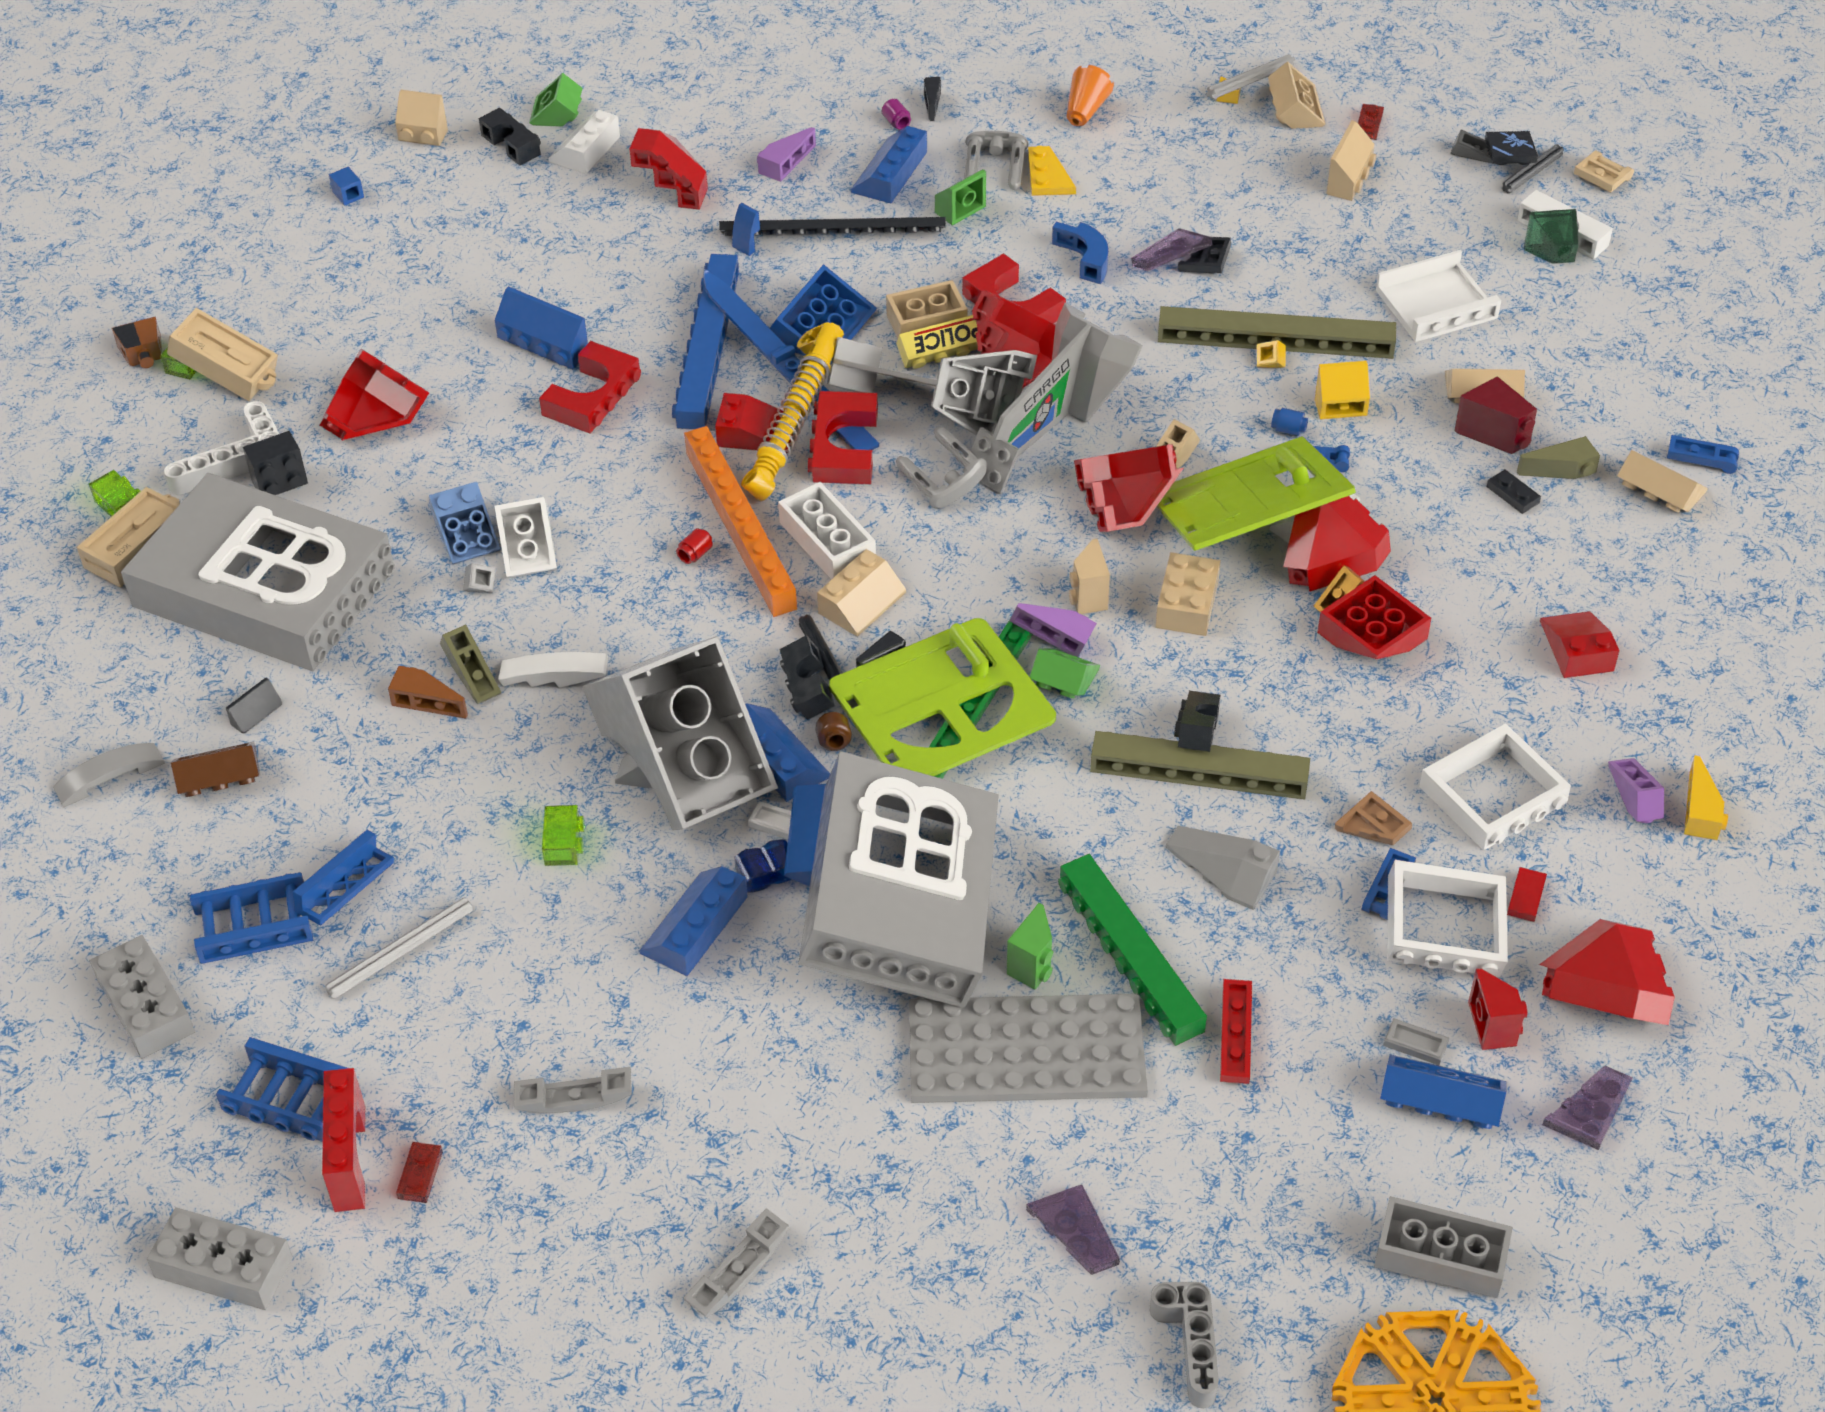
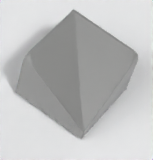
(479, 578)

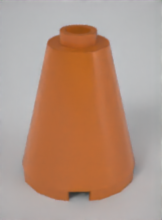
(1087, 93)

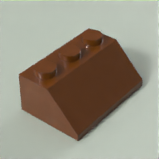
(216, 769)

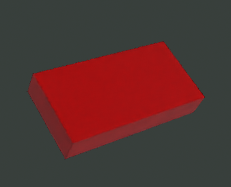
(1526, 894)

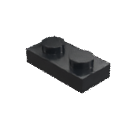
(1513, 491)

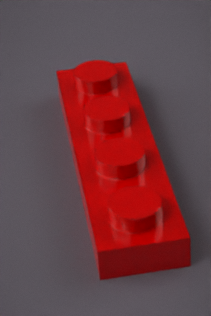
(1236, 1031)

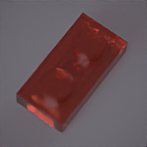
(1370, 119)
(419, 1172)

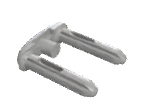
(997, 141)
(958, 484)

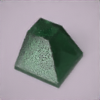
(1553, 235)

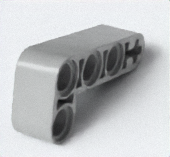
(1195, 1343)

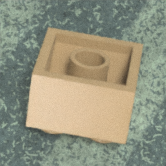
(420, 118)
(1090, 580)

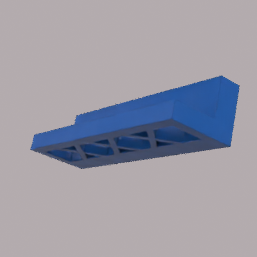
(335, 876)

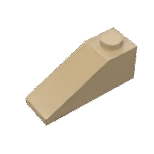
(1183, 440)

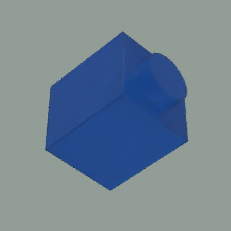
(346, 186)

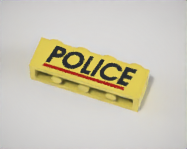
(938, 342)

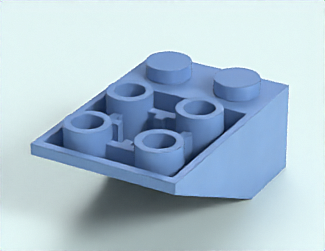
(463, 522)

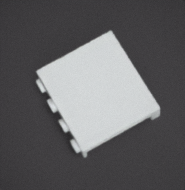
(1435, 297)

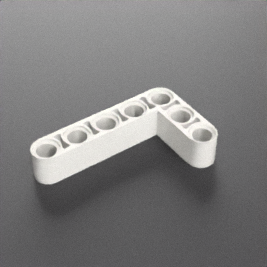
(223, 461)

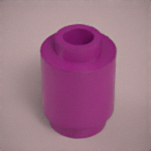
(896, 113)

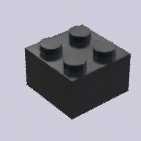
(276, 464)

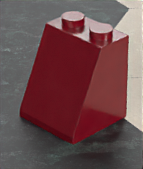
(1496, 416)

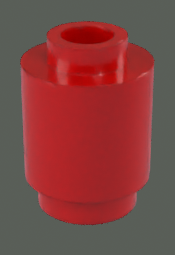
(694, 546)

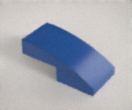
(744, 228)

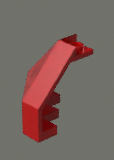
(671, 166)
(1011, 327)
(371, 399)
(1126, 484)
(1334, 537)
(1611, 971)

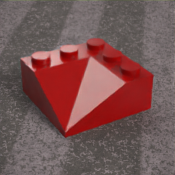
(1374, 621)

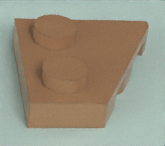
(1374, 821)

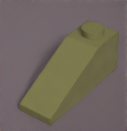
(1563, 460)
(469, 664)

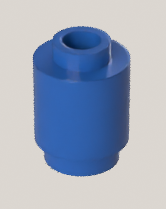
(1289, 421)

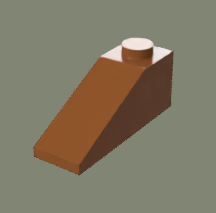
(422, 692)

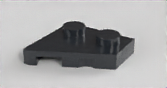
(1208, 259)

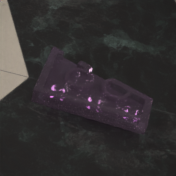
(1170, 248)
(1592, 1109)
(1078, 1226)

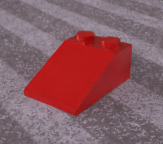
(744, 422)
(1581, 644)

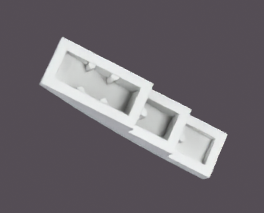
(556, 667)

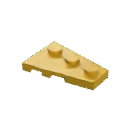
(1047, 173)

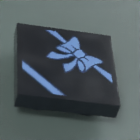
(1511, 147)

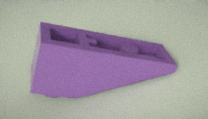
(785, 154)
(1056, 626)
(1639, 790)

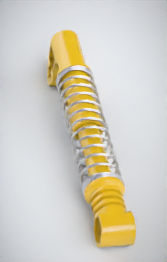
(819, 348)

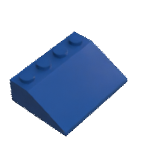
(823, 301)

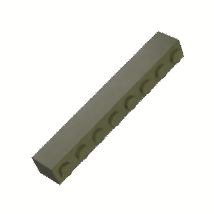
(1220, 768)

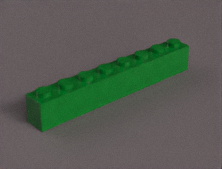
(1132, 950)

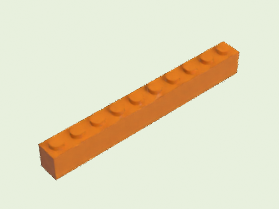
(741, 522)

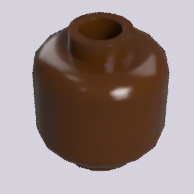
(833, 731)

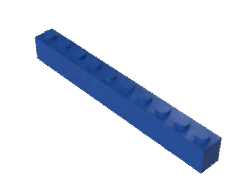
(704, 349)

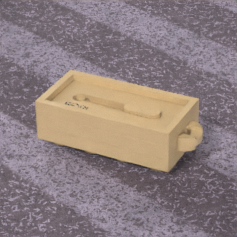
(223, 354)
(124, 534)

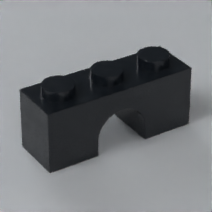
(519, 141)
(809, 692)
(1197, 720)

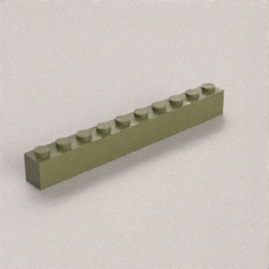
(1296, 332)

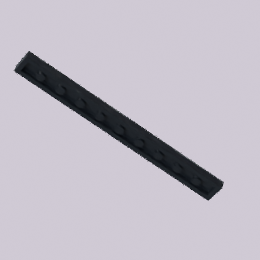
(843, 226)

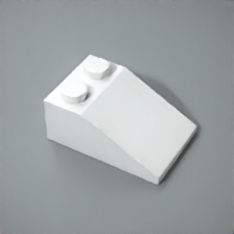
(526, 537)

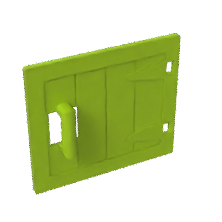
(1249, 495)

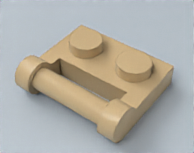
(1603, 171)

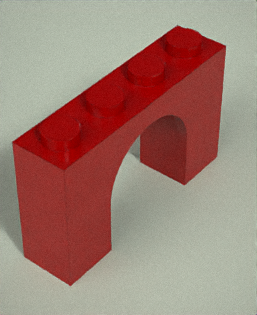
(1000, 275)
(588, 409)
(834, 412)
(342, 1118)

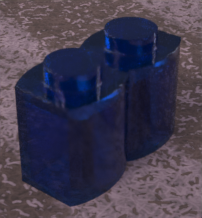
(763, 865)

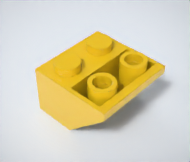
(1342, 390)

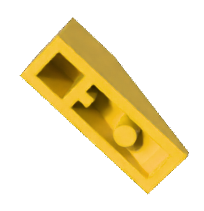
(1704, 804)

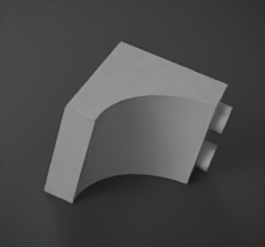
(685, 730)

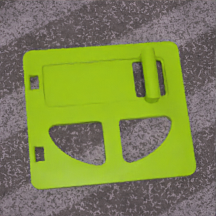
(926, 682)

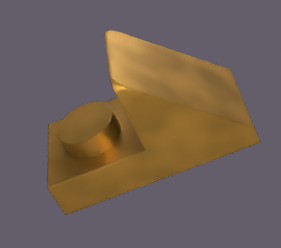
(1343, 583)

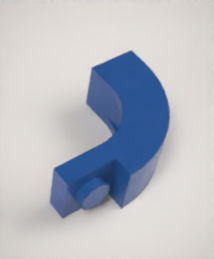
(1089, 244)

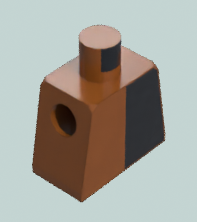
(139, 342)

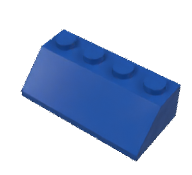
(892, 165)
(541, 327)
(786, 755)
(803, 832)
(696, 919)
(1443, 1091)

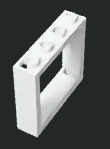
(1502, 738)
(1451, 882)

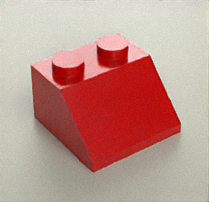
(1496, 1011)

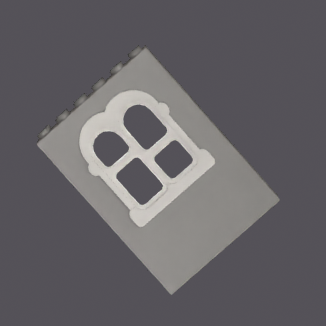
(194, 560)
(890, 920)

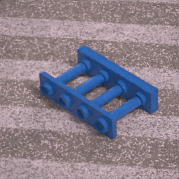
(251, 939)
(286, 1063)

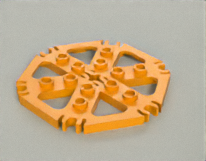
(1441, 1380)

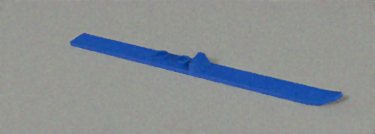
(776, 352)

